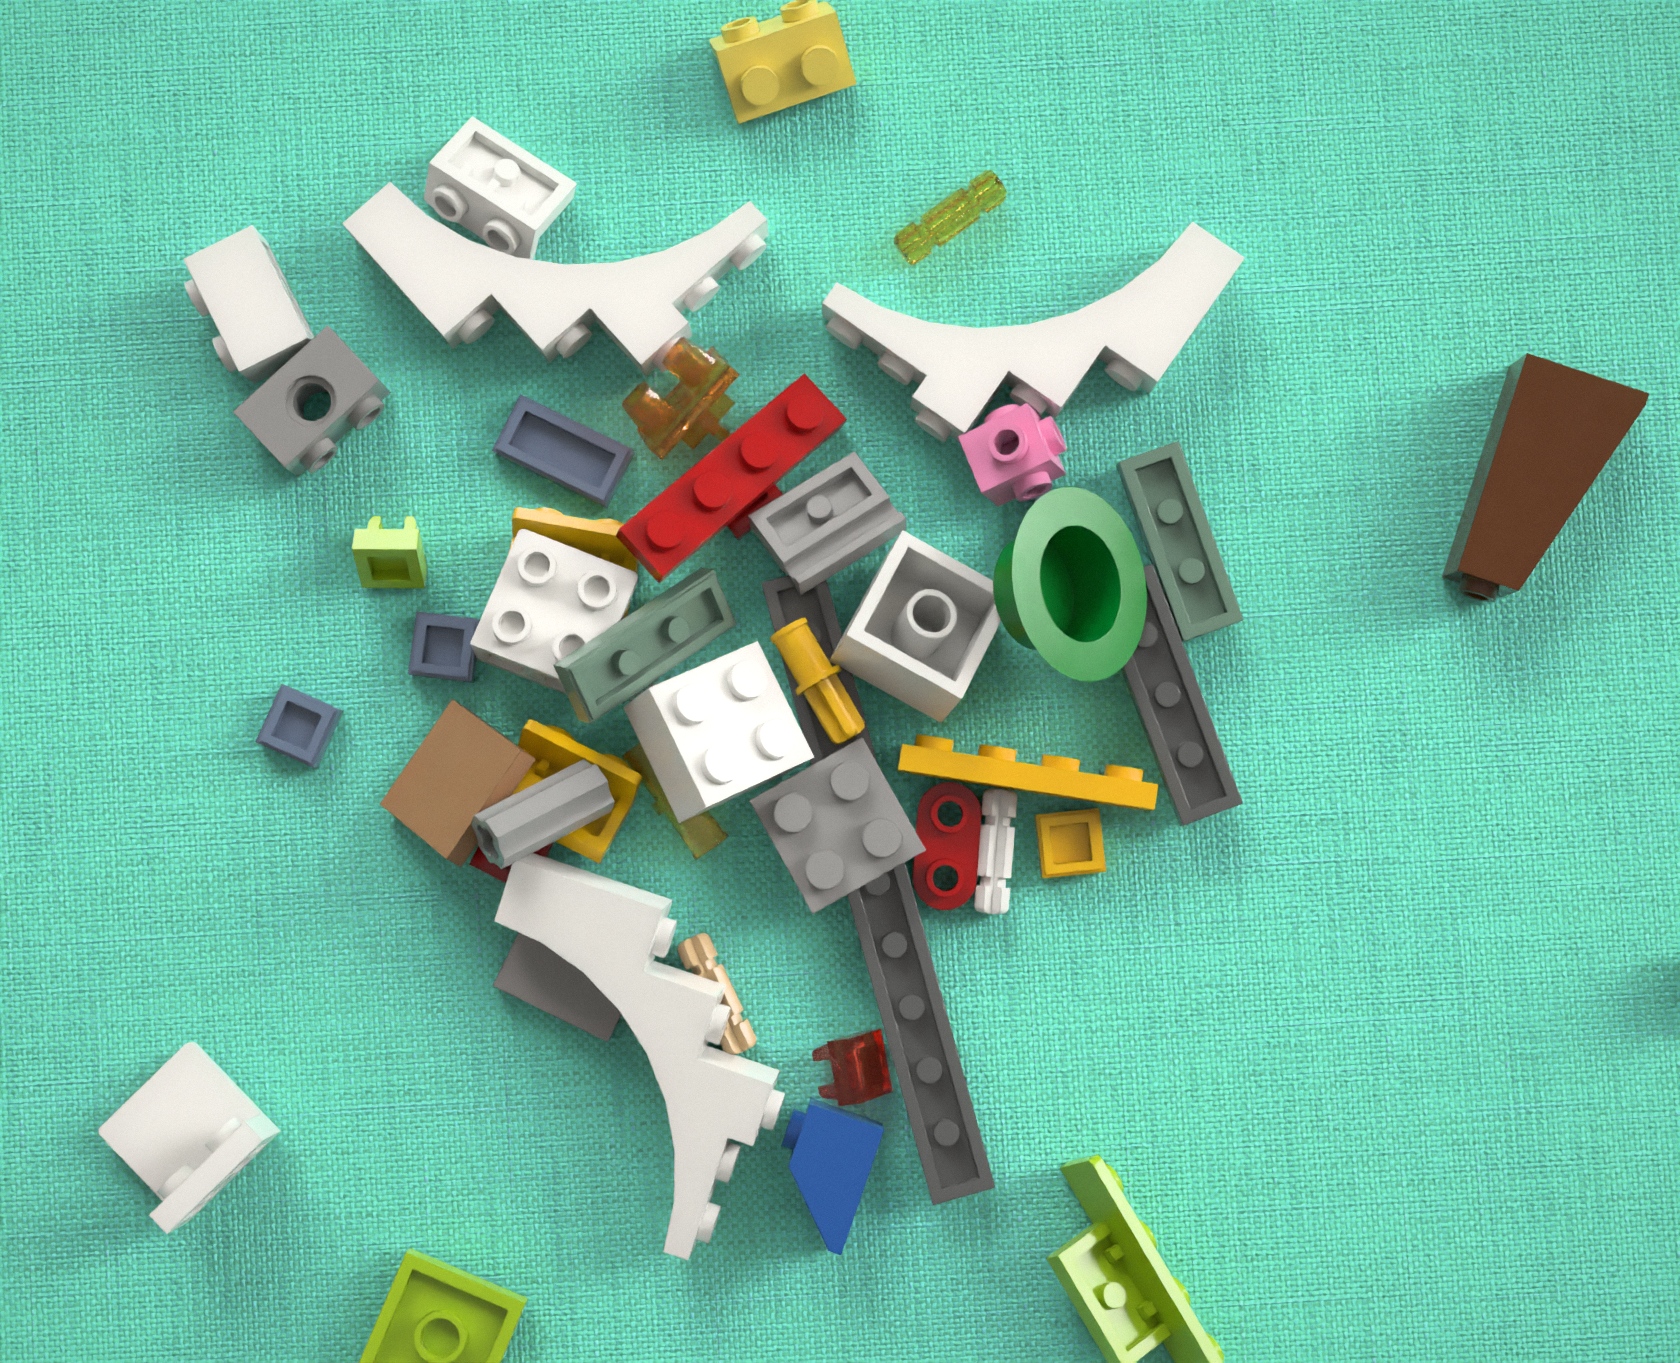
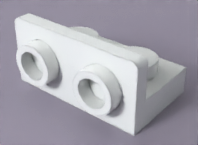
(496, 189)

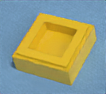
(1070, 843)

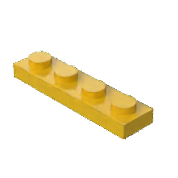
(1055, 777)

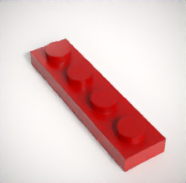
(730, 478)

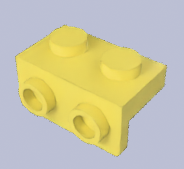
(782, 59)

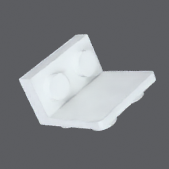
(548, 607)
(187, 1134)

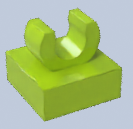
(390, 555)

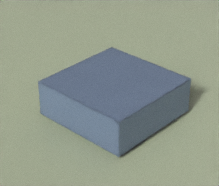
(443, 647)
(299, 726)

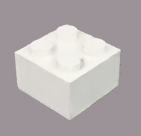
(920, 627)
(718, 731)

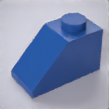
(831, 1164)

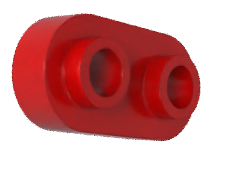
(947, 845)

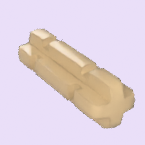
(699, 955)

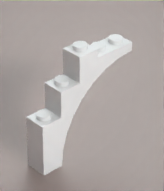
(552, 304)
(1044, 361)
(708, 1093)

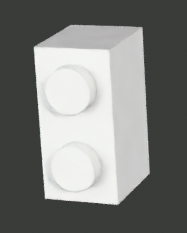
(249, 303)

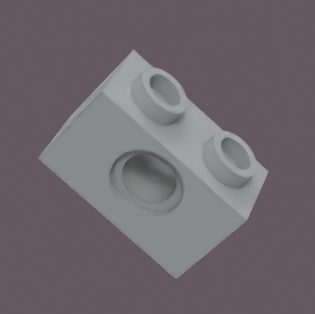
(277, 406)

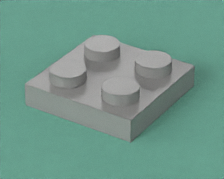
(837, 825)

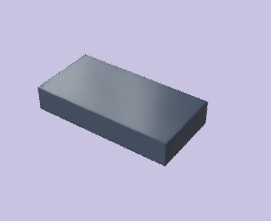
(563, 451)

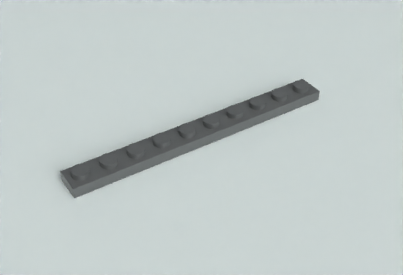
(897, 956)

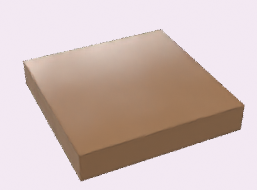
(454, 776)

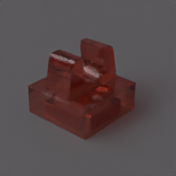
(857, 1068)

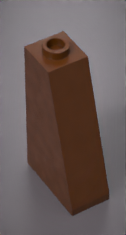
(1536, 465)

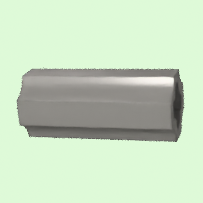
(542, 813)

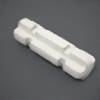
(995, 851)

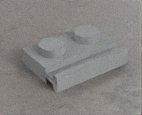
(827, 522)

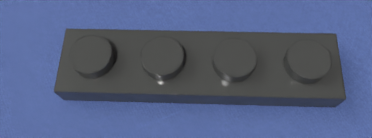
(1177, 716)

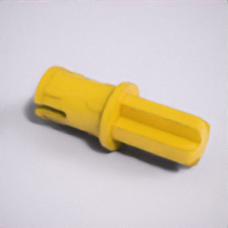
(818, 681)

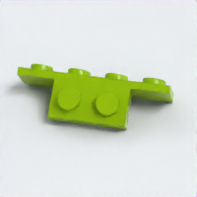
(1121, 1279)

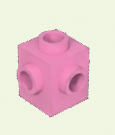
(1014, 454)

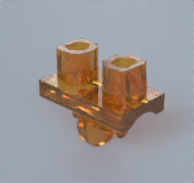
(691, 407)

